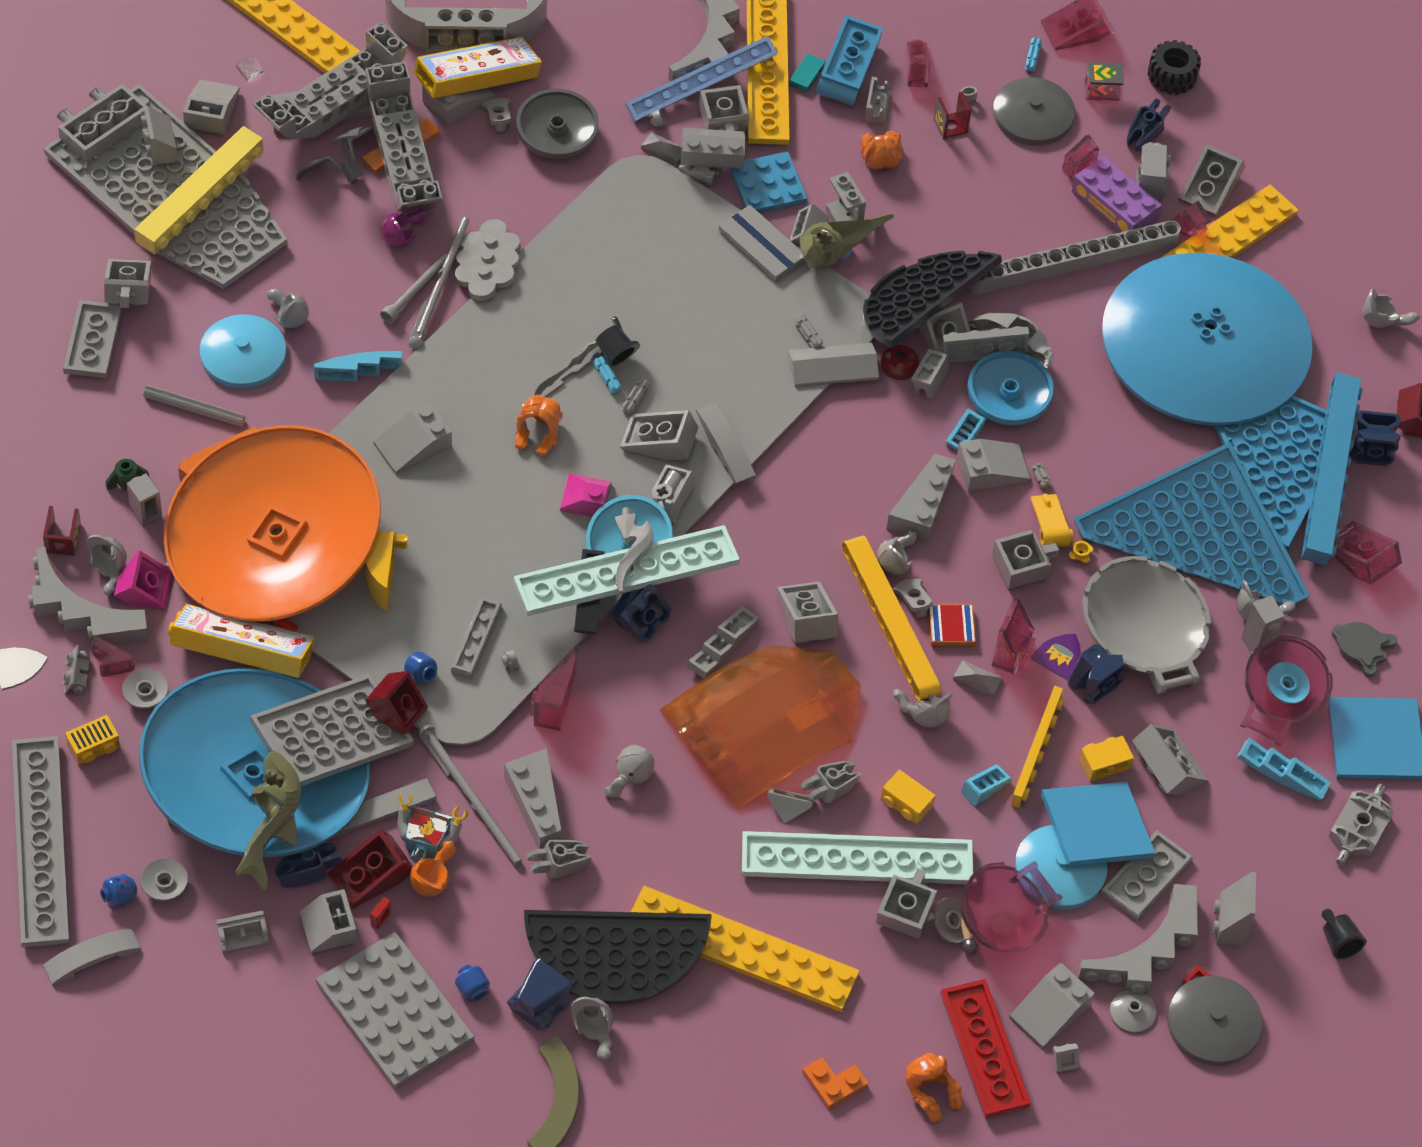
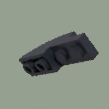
(587, 612)

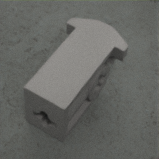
(673, 490)

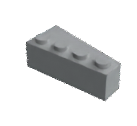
(923, 499)
(534, 793)

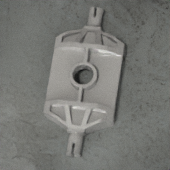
(1359, 838)

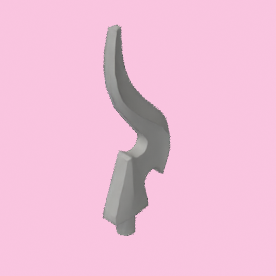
(643, 538)

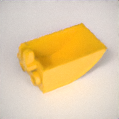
(380, 566)

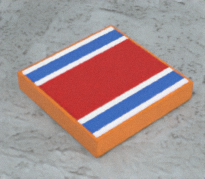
(952, 625)

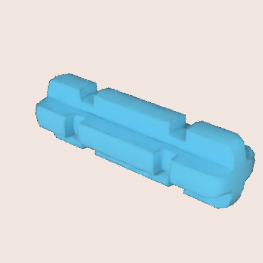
(1033, 54)
(607, 374)

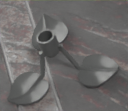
(350, 166)

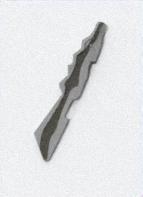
(574, 364)

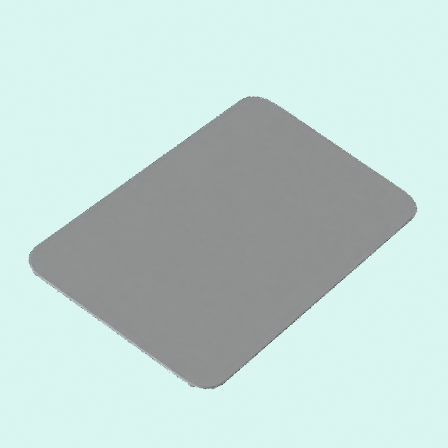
(482, 511)

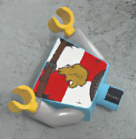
(427, 830)

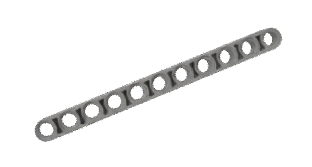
(1079, 256)

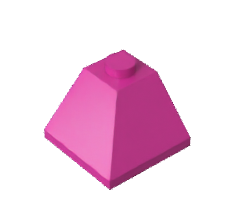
(584, 494)
(144, 582)

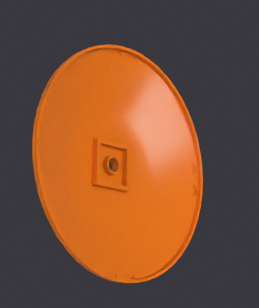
(265, 481)

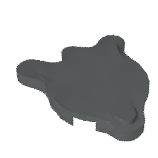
(1363, 645)

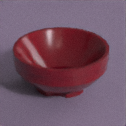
(899, 368)

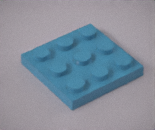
(769, 183)

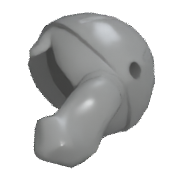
(292, 310)
(1382, 314)
(892, 553)
(108, 557)
(1247, 597)
(925, 713)
(633, 766)
(594, 1021)

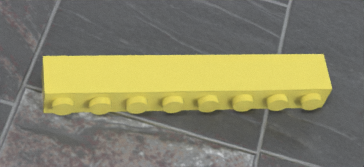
(199, 190)

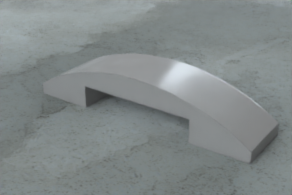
(89, 953)

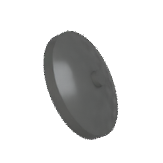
(1034, 111)
(557, 123)
(1214, 1020)

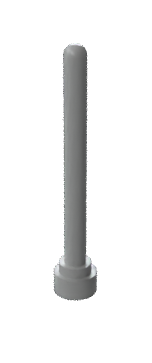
(391, 313)

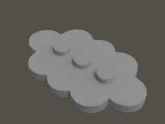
(487, 259)

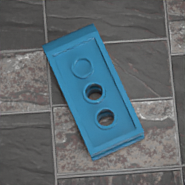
(849, 60)

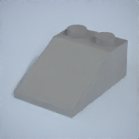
(455, 107)
(1213, 179)
(661, 434)
(414, 438)
(991, 464)
(808, 612)
(1235, 911)
(1052, 1005)

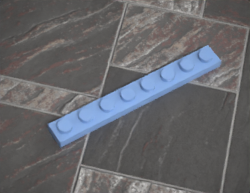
(701, 78)

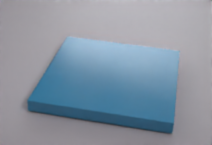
(1376, 738)
(1097, 823)

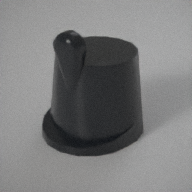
(616, 344)
(1342, 935)

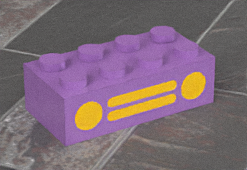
(1115, 196)

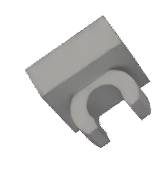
(1066, 1057)

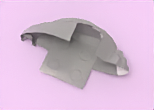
(1037, 342)

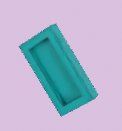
(807, 72)

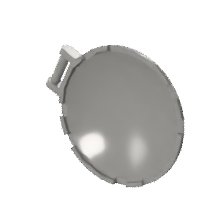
(1148, 618)

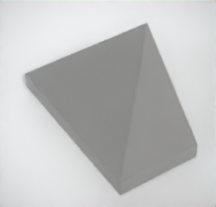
(663, 148)
(977, 678)
(788, 803)

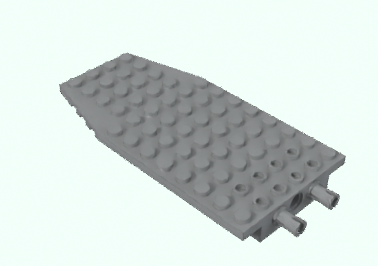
(108, 159)

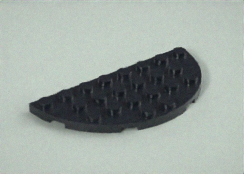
(918, 292)
(618, 953)

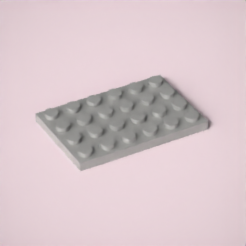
(328, 731)
(394, 1010)

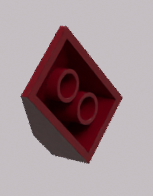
(371, 869)

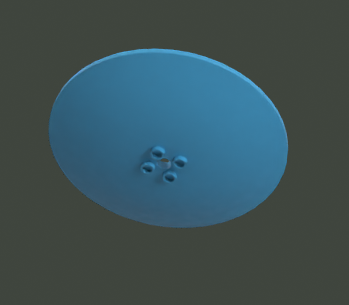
(1199, 374)
(199, 758)

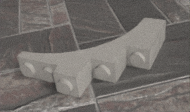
(717, 38)
(53, 597)
(1157, 952)

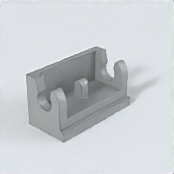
(877, 102)
(931, 373)
(242, 931)

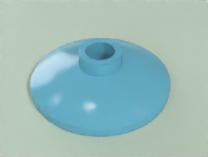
(1293, 677)

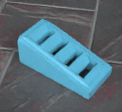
(970, 416)
(975, 793)

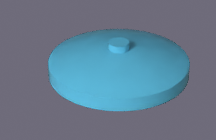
(243, 351)
(604, 534)
(1075, 883)

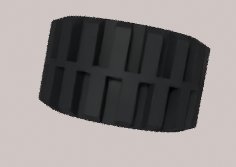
(1171, 78)

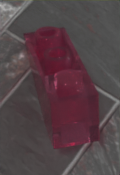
(917, 64)

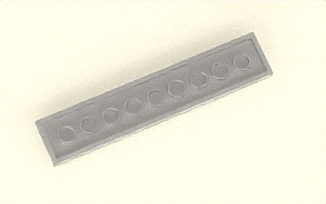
(40, 842)

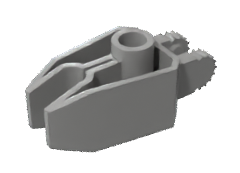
(831, 781)
(559, 858)

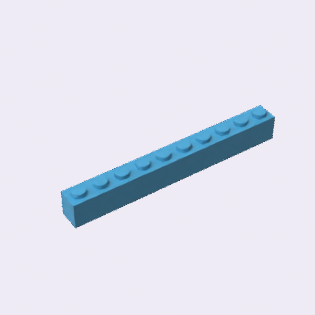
(1331, 469)

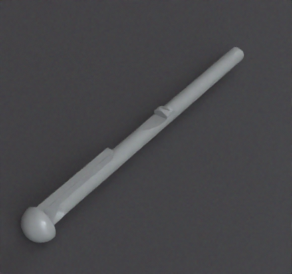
(415, 340)
(451, 769)

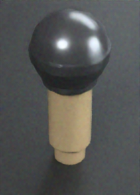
(969, 943)

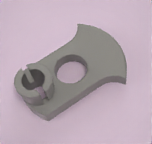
(501, 119)
(918, 605)

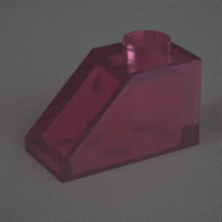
(1080, 157)
(1193, 220)

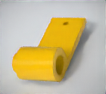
(1051, 521)

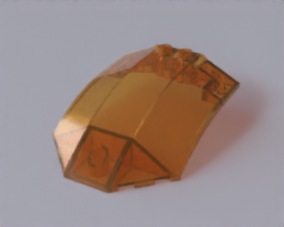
(766, 716)

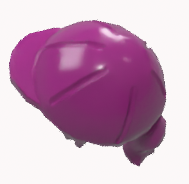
(397, 227)

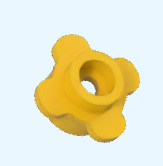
(1081, 546)

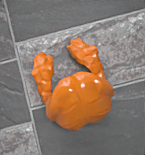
(882, 151)
(545, 411)
(931, 1069)

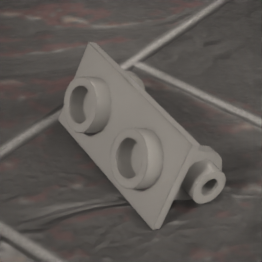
(72, 678)

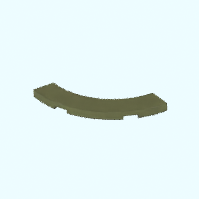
(565, 1095)

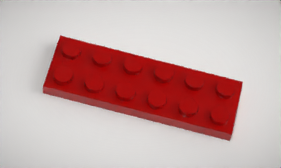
(985, 1048)

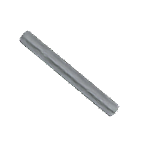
(194, 405)

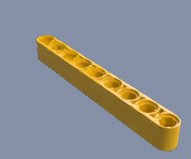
(891, 618)

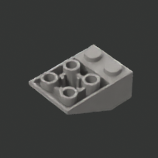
(210, 106)

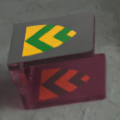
(1103, 81)

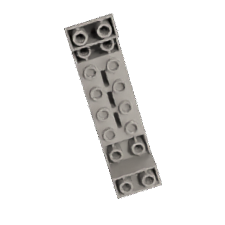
(459, 28)
(335, 92)
(400, 136)

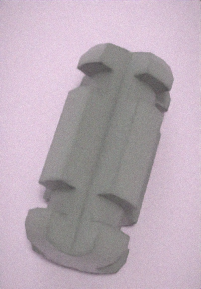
(1041, 476)

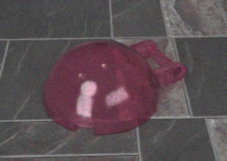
(1262, 659)
(1006, 907)

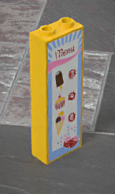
(477, 67)
(241, 641)

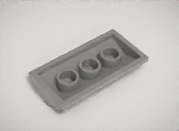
(833, 364)

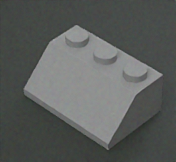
(713, 148)
(1169, 759)

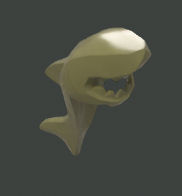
(828, 241)
(279, 806)

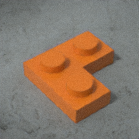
(831, 1087)

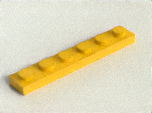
(1036, 755)

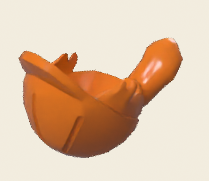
(430, 875)

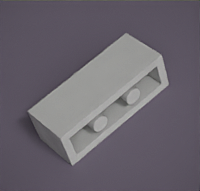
(1262, 622)

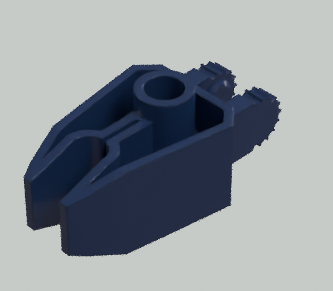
(1147, 124)
(307, 866)

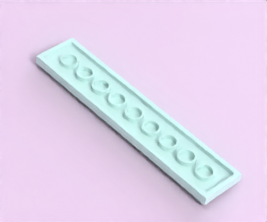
(596, 579)
(855, 857)

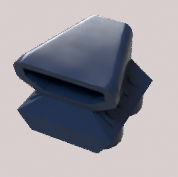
(1376, 438)
(641, 612)
(1097, 673)
(541, 995)

